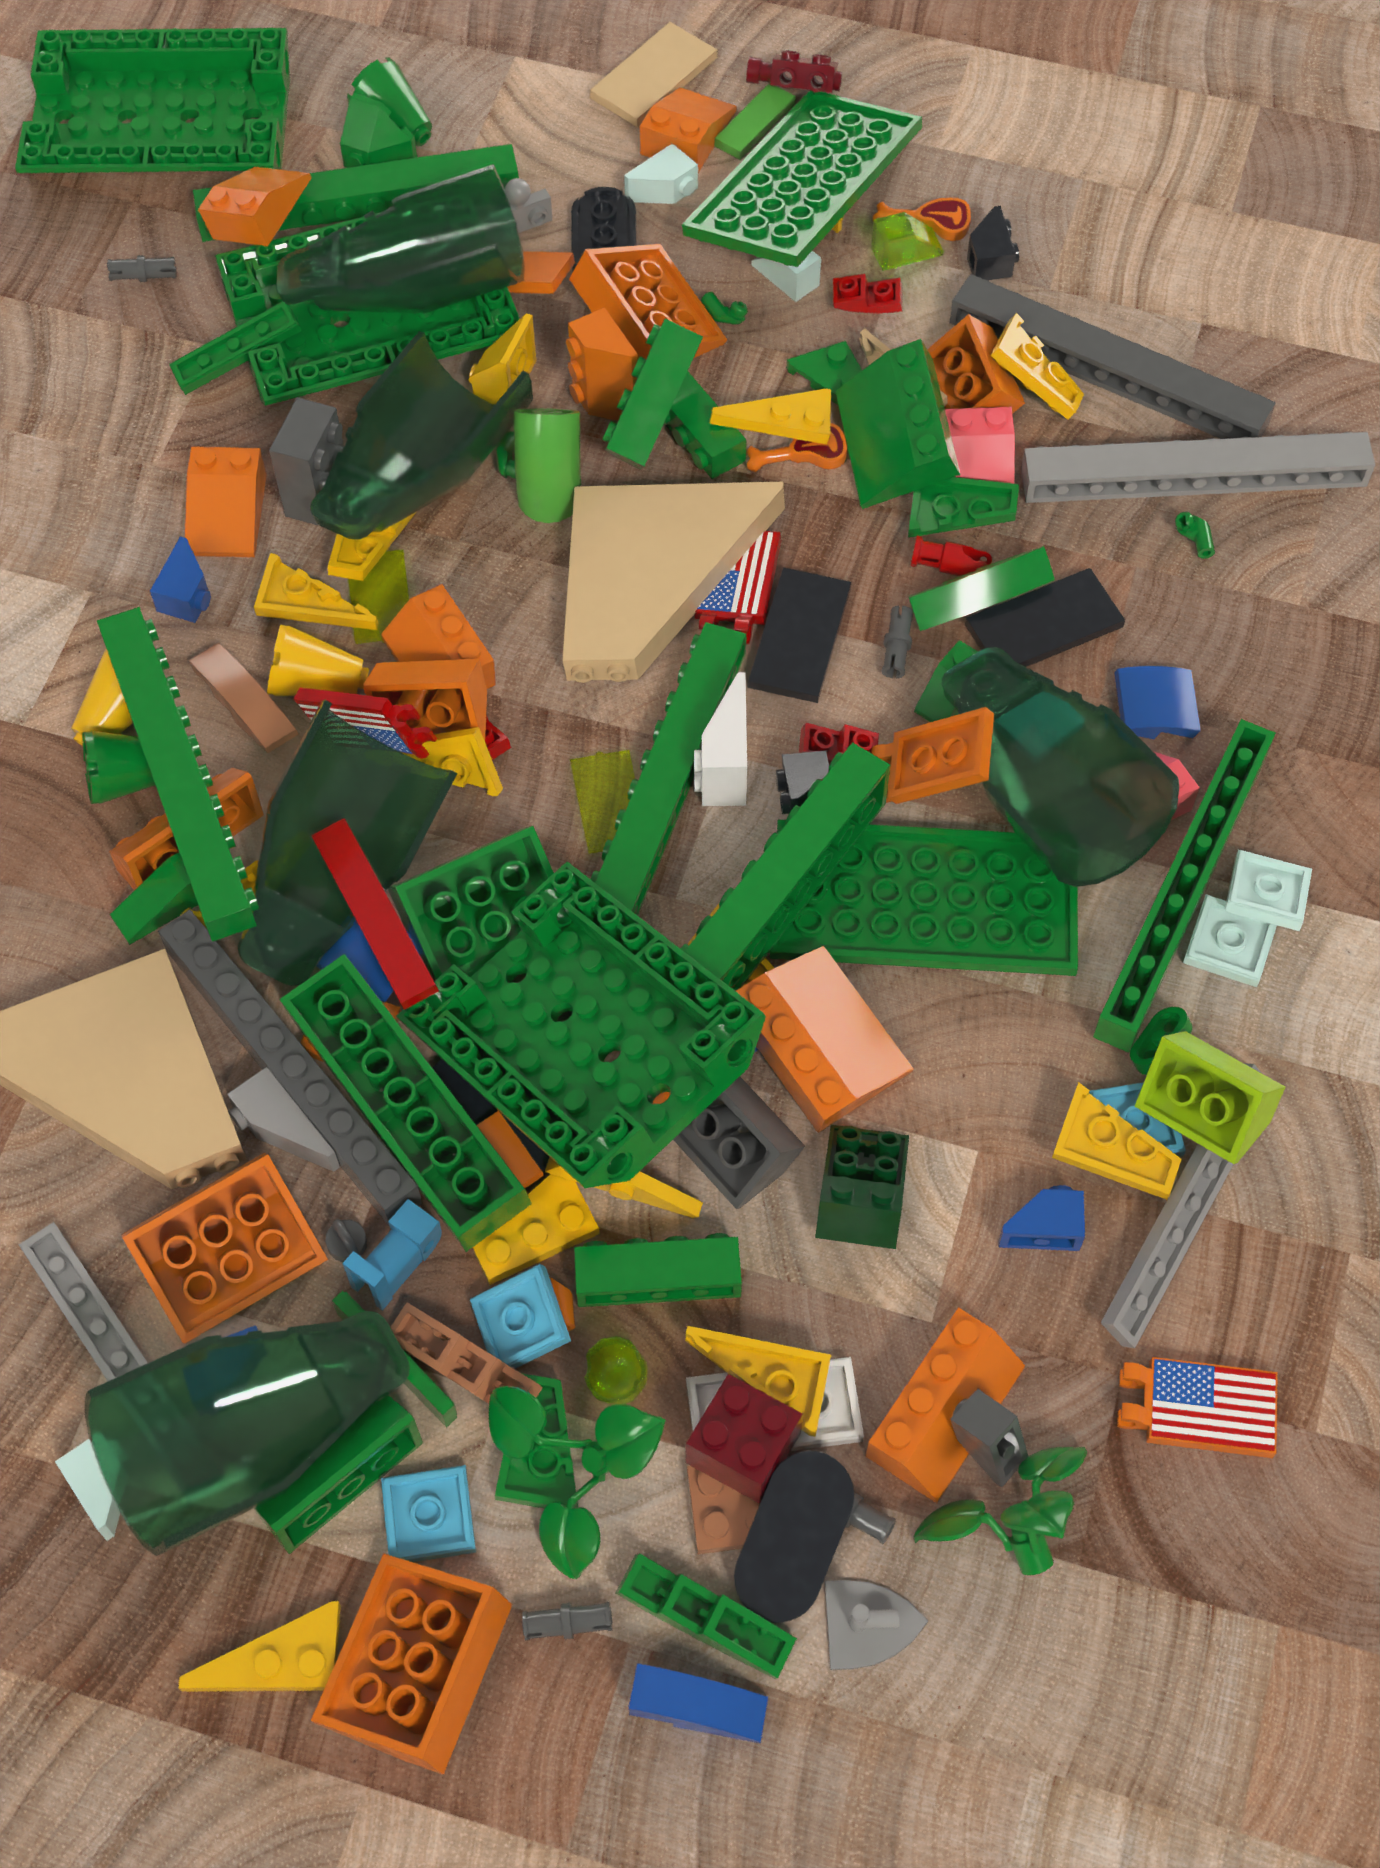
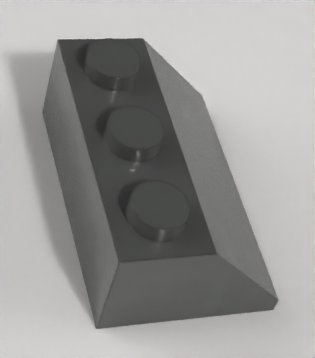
(739, 1144)

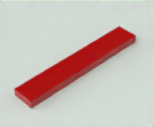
(375, 914)

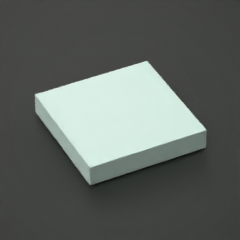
(1268, 890)
(1229, 943)

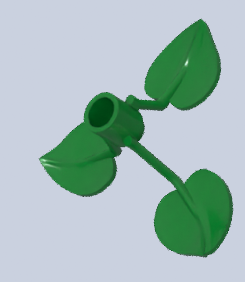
(622, 1447)
(1030, 1520)

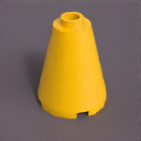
(312, 664)
(103, 704)

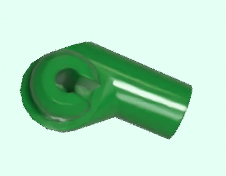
(724, 314)
(504, 455)
(1197, 531)

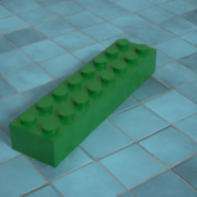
(791, 867)
(406, 1103)

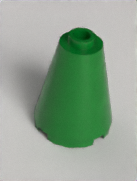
(388, 85)
(114, 766)

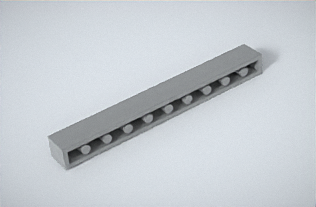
(1197, 467)

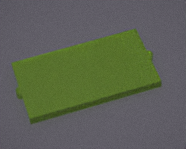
(382, 593)
(601, 792)

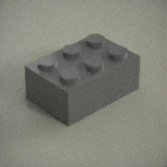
(305, 455)

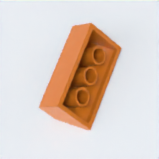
(150, 847)
(917, 1432)

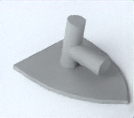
(867, 1623)

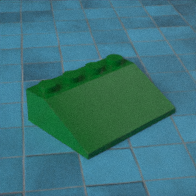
(896, 425)
(465, 905)

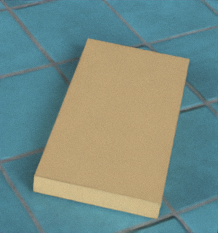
(653, 72)

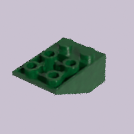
(862, 1187)

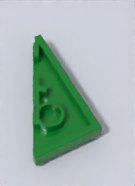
(826, 367)

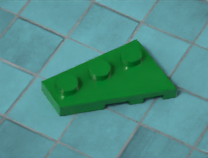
(961, 505)
(547, 1471)

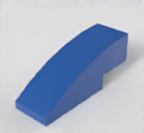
(697, 1703)

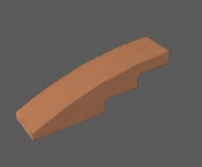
(243, 697)
(455, 1355)

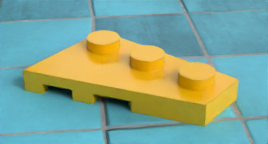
(1026, 361)
(357, 557)
(1111, 1147)
(545, 1228)

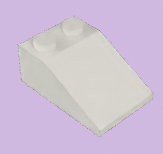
(722, 762)

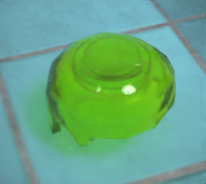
(615, 1371)

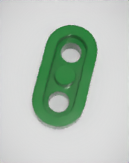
(1165, 1022)

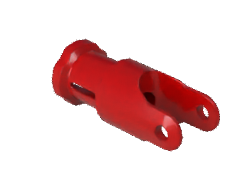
(948, 557)

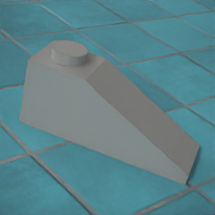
(277, 1120)

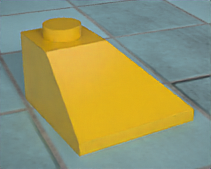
(504, 361)

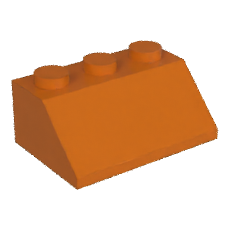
(599, 364)
(969, 372)
(436, 629)
(444, 692)

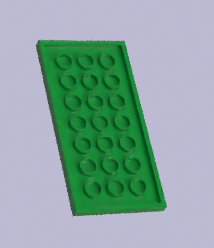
(802, 177)
(940, 904)

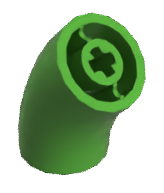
(547, 462)

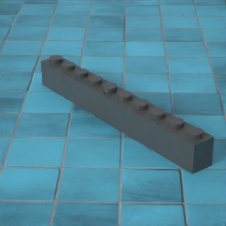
(1120, 364)
(275, 1047)

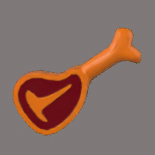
(946, 216)
(822, 455)

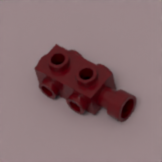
(801, 69)

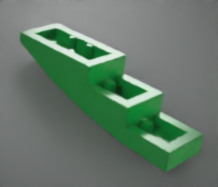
(982, 588)
(706, 1616)

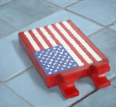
(745, 589)
(372, 716)

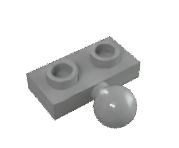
(528, 208)

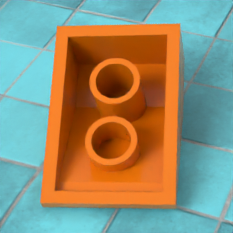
(686, 121)
(252, 204)
(224, 500)

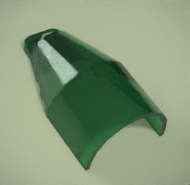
(416, 255)
(412, 443)
(1065, 770)
(330, 778)
(234, 1421)

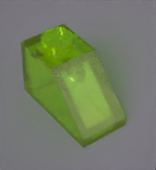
(903, 241)

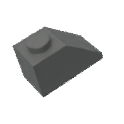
(990, 1435)

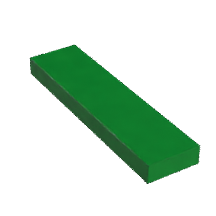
(231, 348)
(418, 1380)

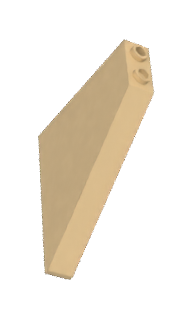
(648, 563)
(124, 1070)

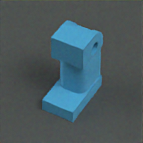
(406, 1245)

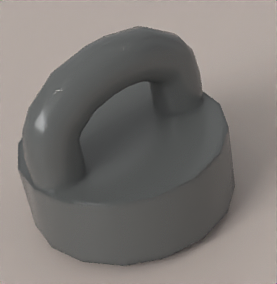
(344, 1238)

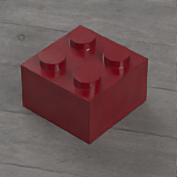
(743, 1437)

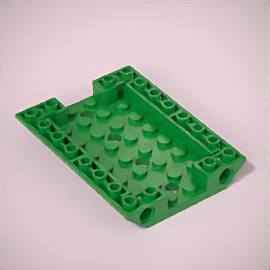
(159, 84)
(365, 347)
(627, 994)

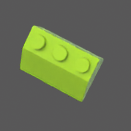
(1208, 1095)

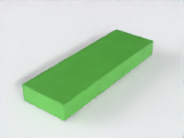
(754, 121)

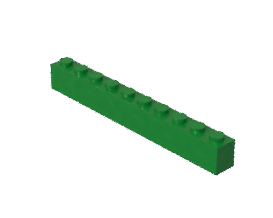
(358, 190)
(669, 766)
(177, 776)
(1183, 887)

